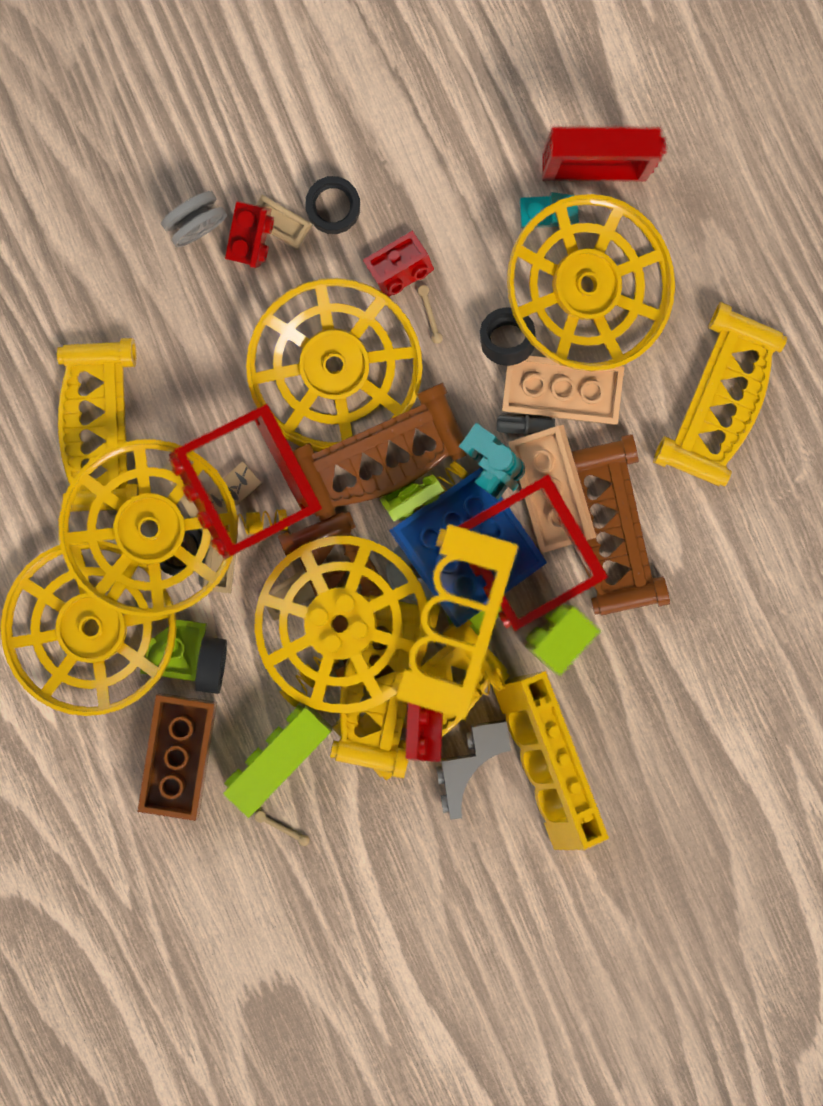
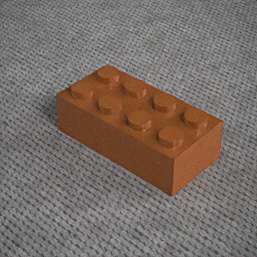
(177, 756)

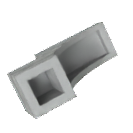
(488, 741)

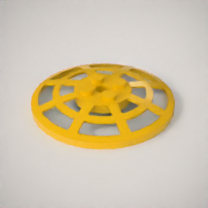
(605, 278)
(332, 343)
(128, 529)
(320, 616)
(73, 639)

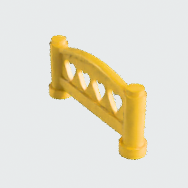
(107, 364)
(688, 450)
(440, 666)
(380, 748)

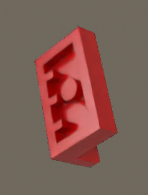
(249, 233)
(399, 264)
(423, 734)

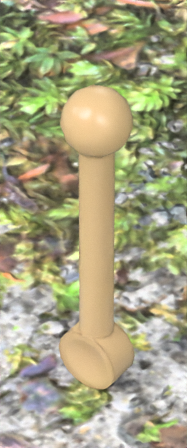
(423, 292)
(261, 817)

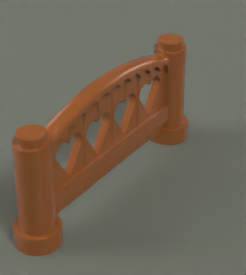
(431, 417)
(335, 526)
(636, 586)

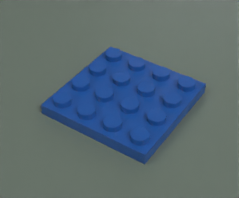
(463, 501)

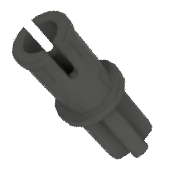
(523, 425)

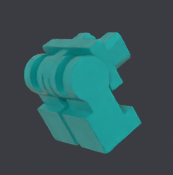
(499, 463)

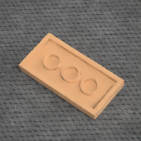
(556, 391)
(551, 454)

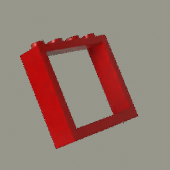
(602, 153)
(282, 455)
(572, 530)

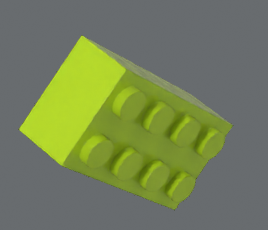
(561, 638)
(275, 763)

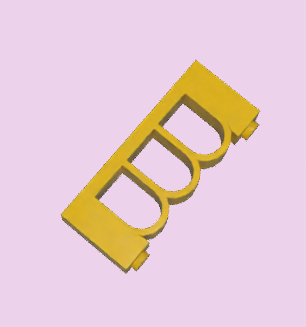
(439, 693)
(551, 762)

